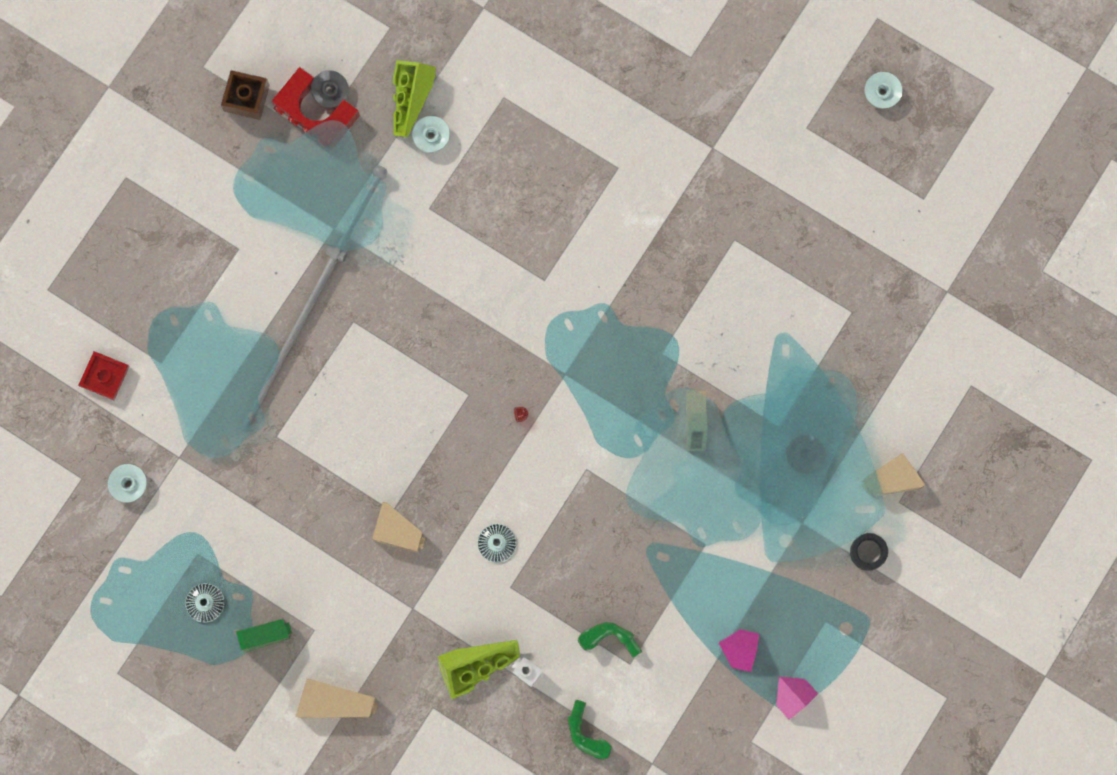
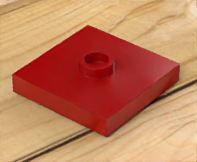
(103, 375)

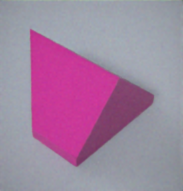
(740, 649)
(794, 695)

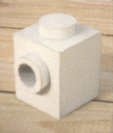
(526, 671)

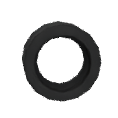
(883, 551)

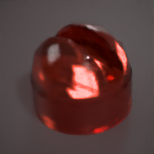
(520, 414)

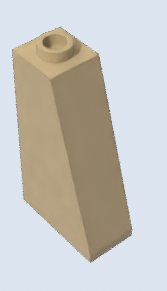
(329, 701)

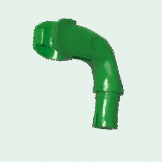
(590, 637)
(596, 748)

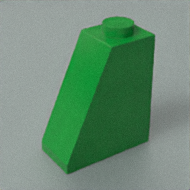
(263, 635)

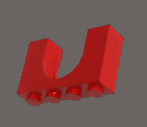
(291, 95)

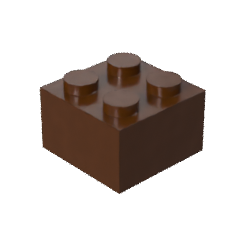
(245, 95)

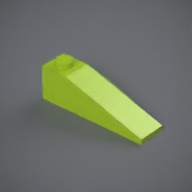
(413, 86)
(470, 665)

